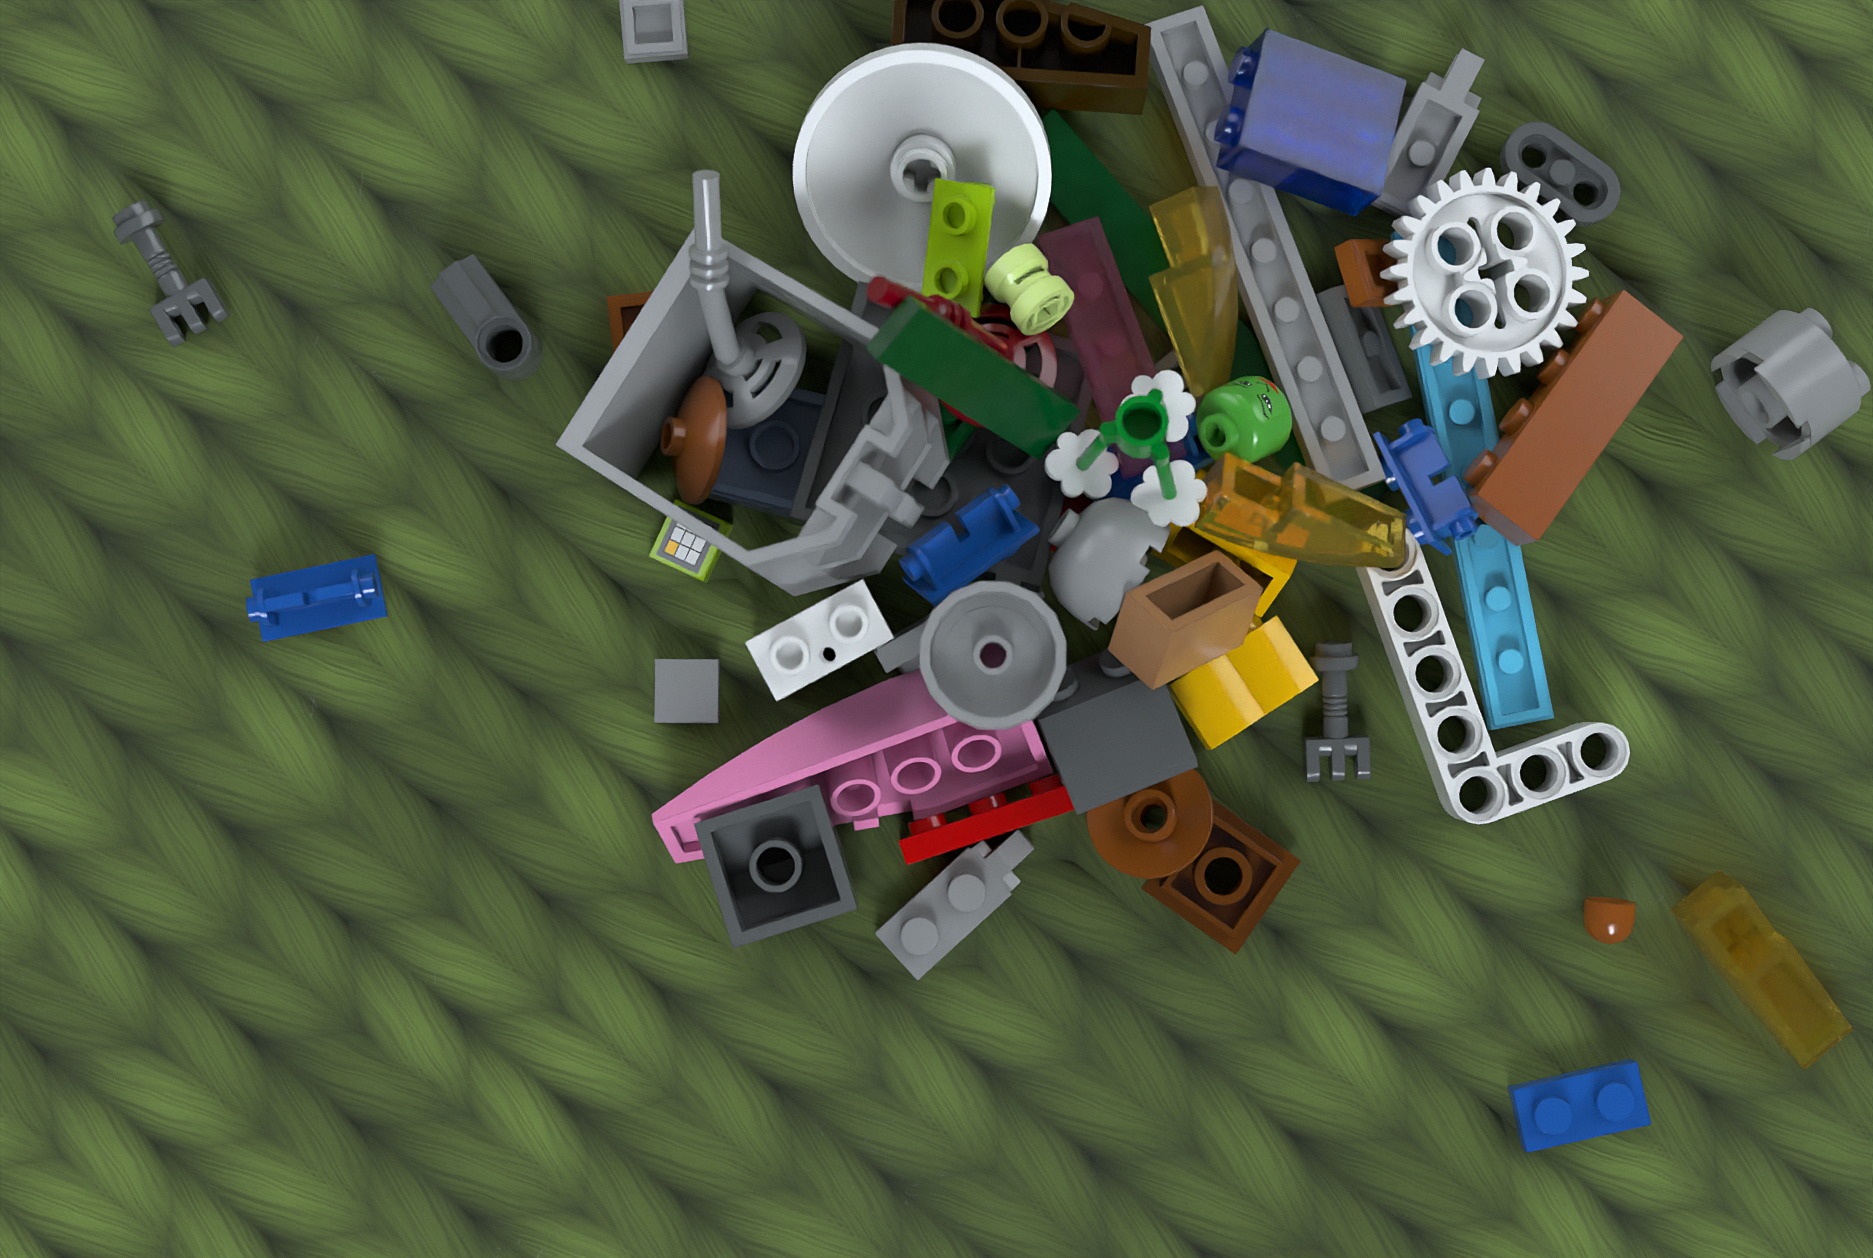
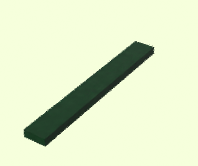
(1085, 190)

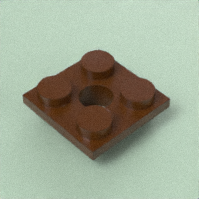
(1235, 913)

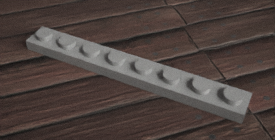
(1267, 261)

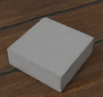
(653, 30)
(687, 691)

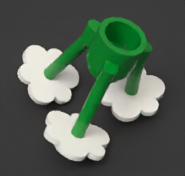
(1140, 429)

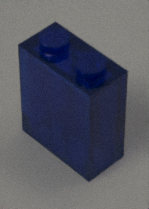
(1309, 122)

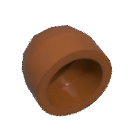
(1609, 918)

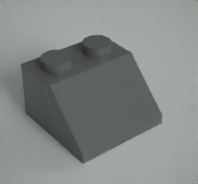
(1112, 733)
(776, 866)

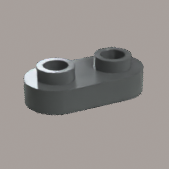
(1561, 169)

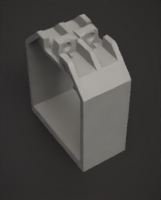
(669, 351)

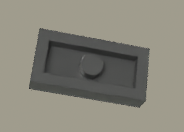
(1364, 351)

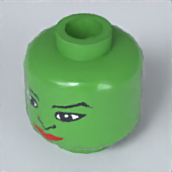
(1244, 419)

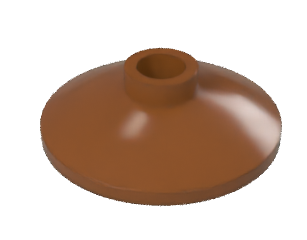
(697, 439)
(1145, 853)

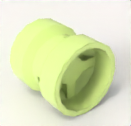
(1029, 289)

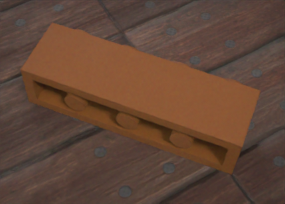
(1569, 416)

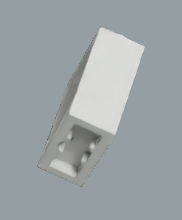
(793, 650)

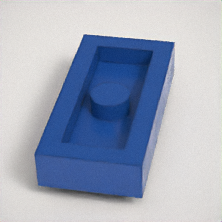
(1579, 1105)

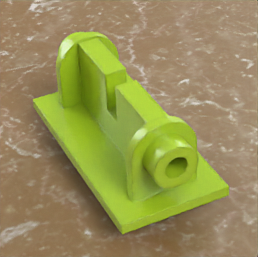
(958, 242)

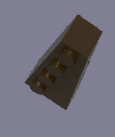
(1051, 50)

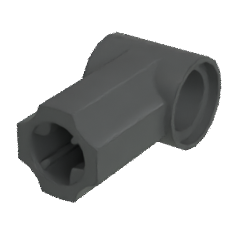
(486, 317)

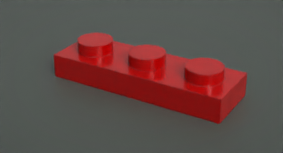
(989, 818)

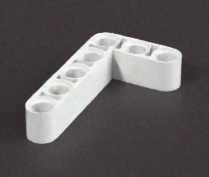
(1456, 698)

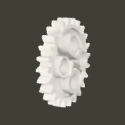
(1537, 262)

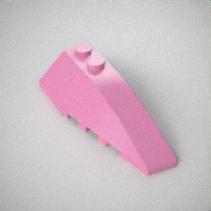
(872, 759)

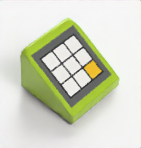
(686, 550)

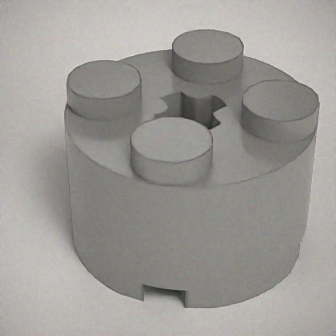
(1789, 382)

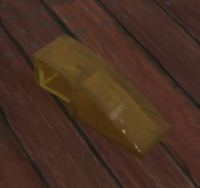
(1200, 286)
(1299, 516)
(1762, 968)

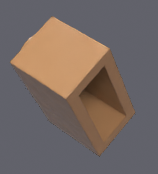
(1184, 619)

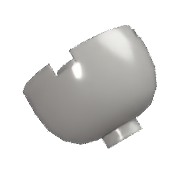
(1101, 557)

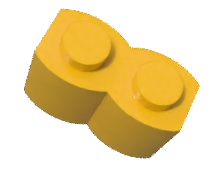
(1242, 683)

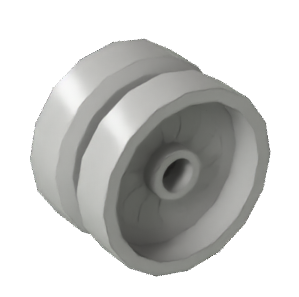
(1021, 627)

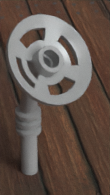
(739, 356)

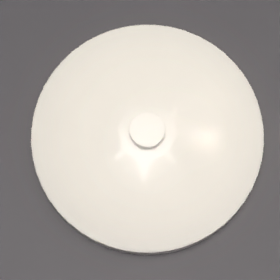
(894, 127)

